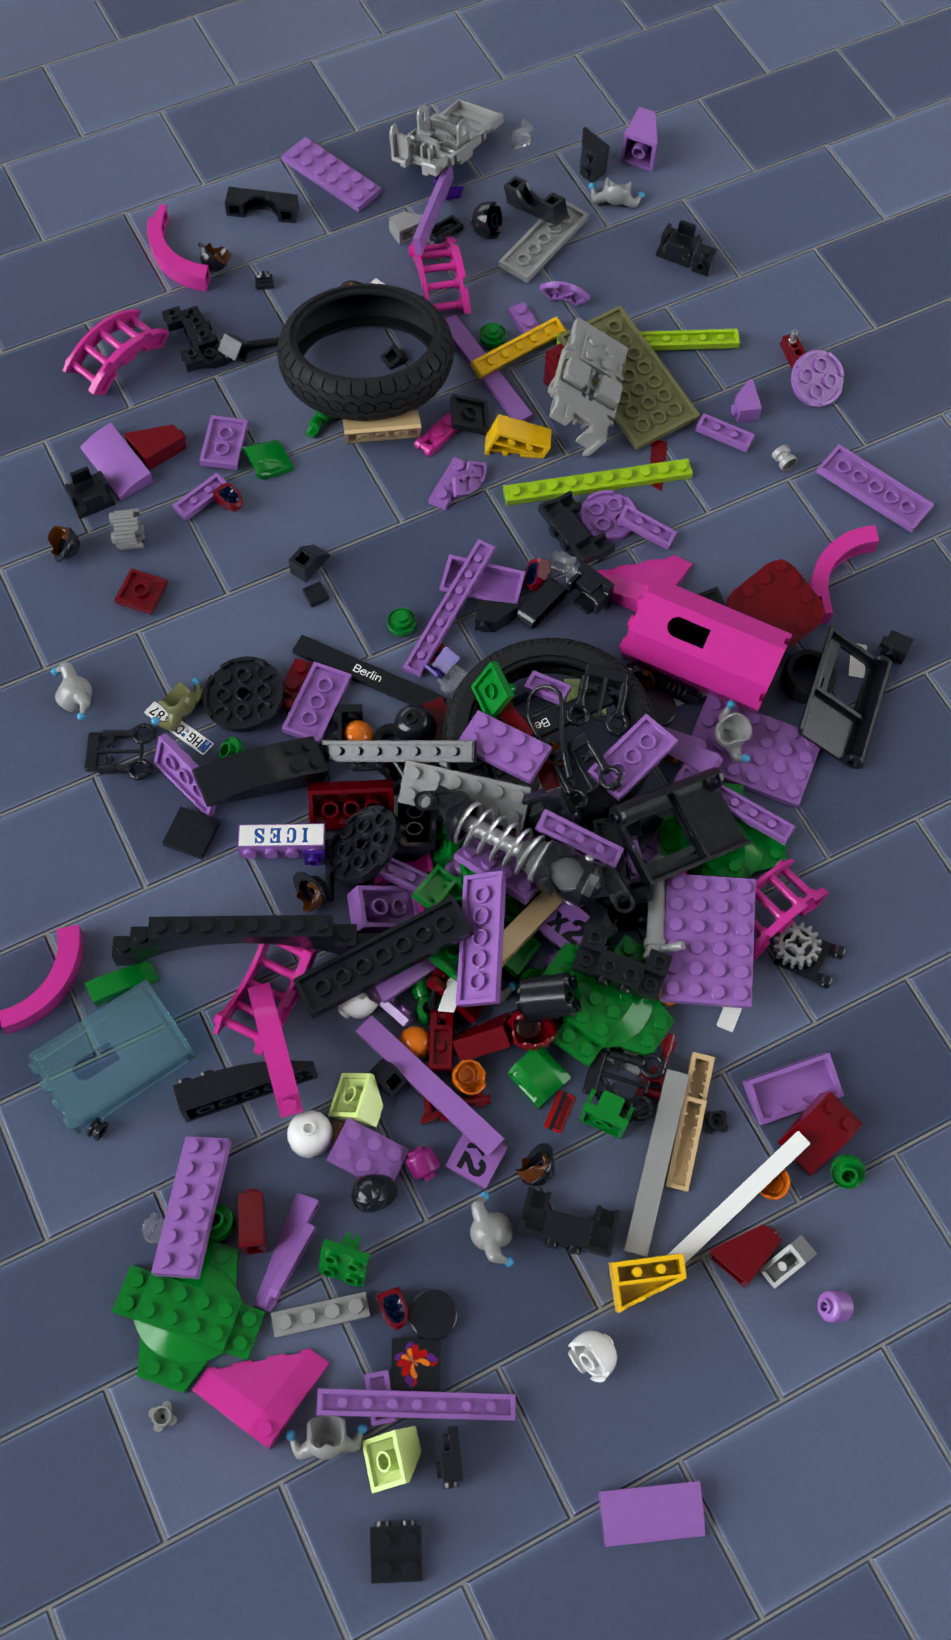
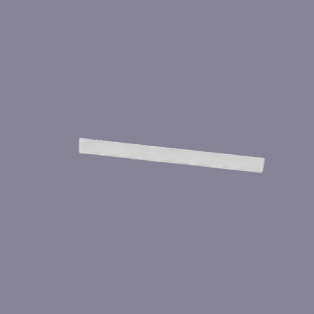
(741, 1196)

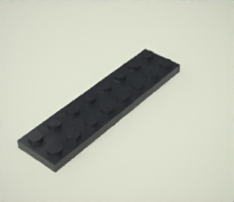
(383, 956)

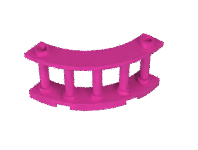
(449, 250)
(125, 352)
(799, 905)
(285, 1000)

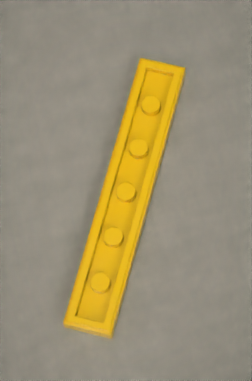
(517, 348)

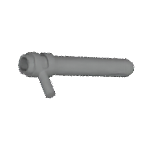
(656, 920)

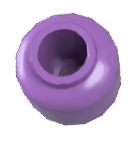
(835, 1306)

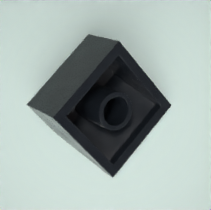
(593, 156)

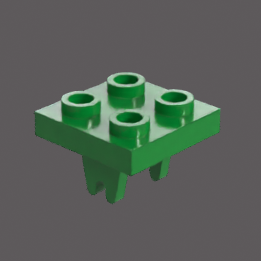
(444, 849)
(344, 1261)

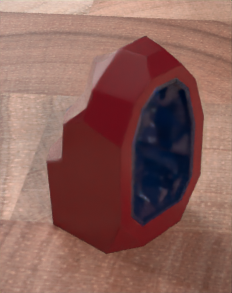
(228, 497)
(537, 573)
(393, 1308)

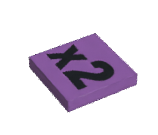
(564, 925)
(473, 1164)

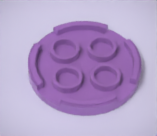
(817, 378)
(601, 513)

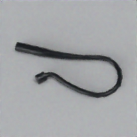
(563, 744)

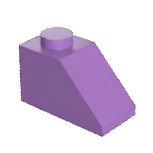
(747, 404)

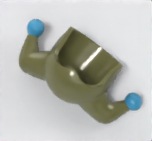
(179, 704)

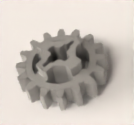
(805, 940)

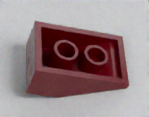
(827, 1128)

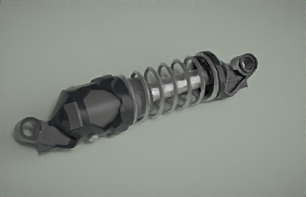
(549, 865)

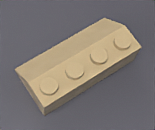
(397, 427)

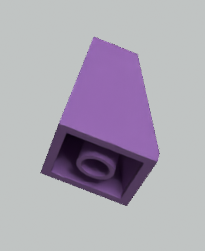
(640, 140)

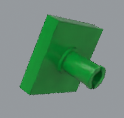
(493, 690)

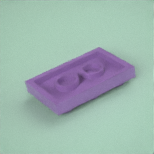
(224, 442)
(366, 1152)

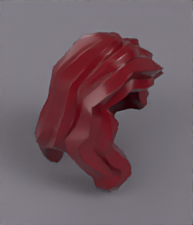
(530, 1035)

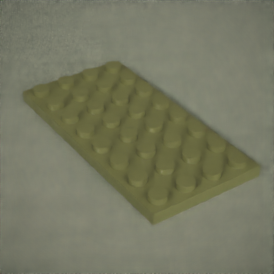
(650, 397)

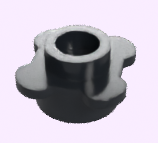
(720, 1116)

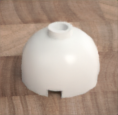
(358, 1007)
(310, 1134)
(594, 1353)

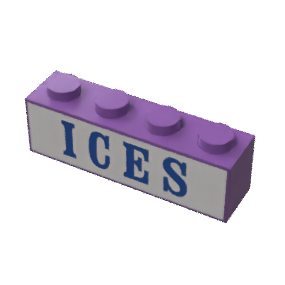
(280, 840)

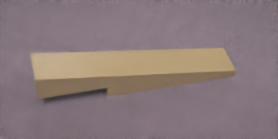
(690, 1122)

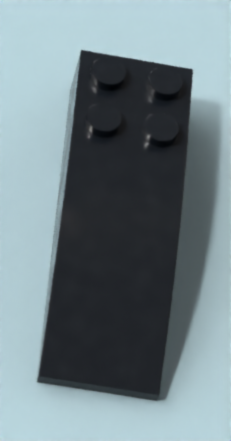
(261, 771)
(231, 1087)

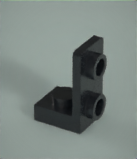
(347, 713)
(385, 768)

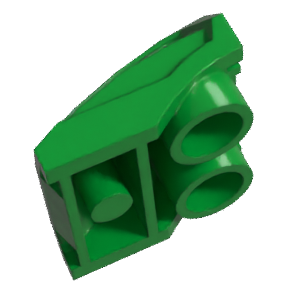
(268, 459)
(538, 1076)

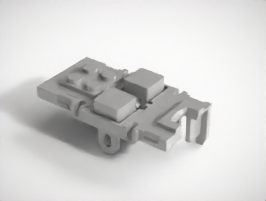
(451, 141)
(587, 357)

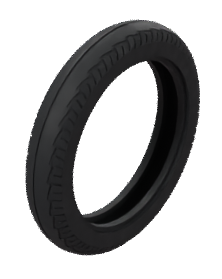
(549, 657)

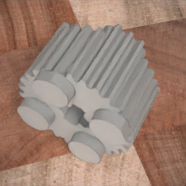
(127, 529)

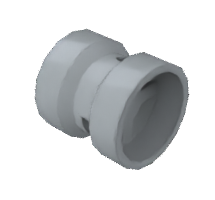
(784, 458)

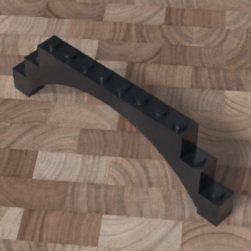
(183, 932)

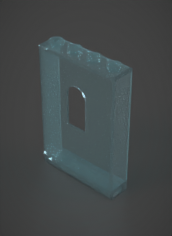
(141, 1035)

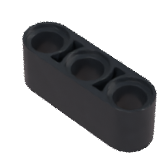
(541, 603)

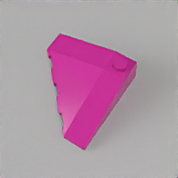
(632, 579)
(262, 1393)

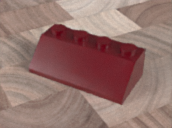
(338, 800)

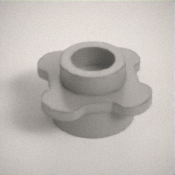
(155, 1413)

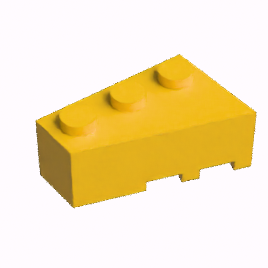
(517, 437)
(643, 1277)

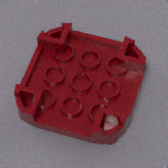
(781, 599)

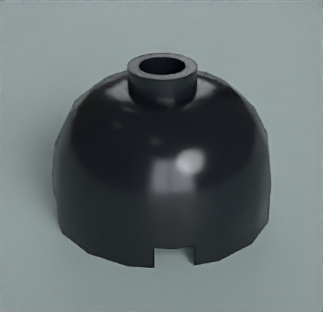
(486, 220)
(414, 723)

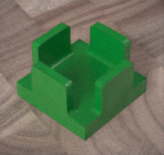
(606, 1114)

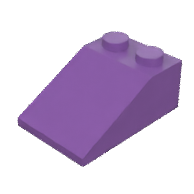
(380, 907)

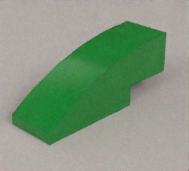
(114, 984)

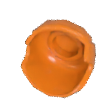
(358, 731)
(416, 1040)
(469, 1077)
(777, 1187)

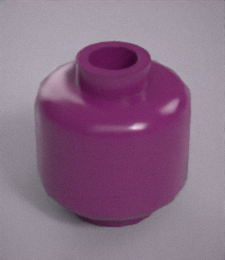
(422, 1163)

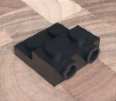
(450, 1465)
(396, 1552)

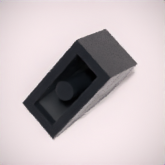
(494, 615)

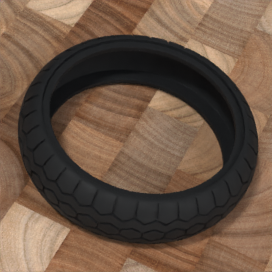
(365, 306)

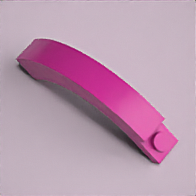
(177, 268)
(844, 547)
(54, 988)
(275, 1050)

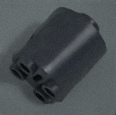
(548, 997)

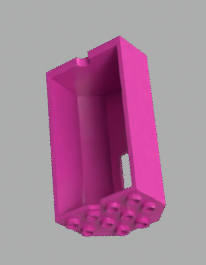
(735, 659)

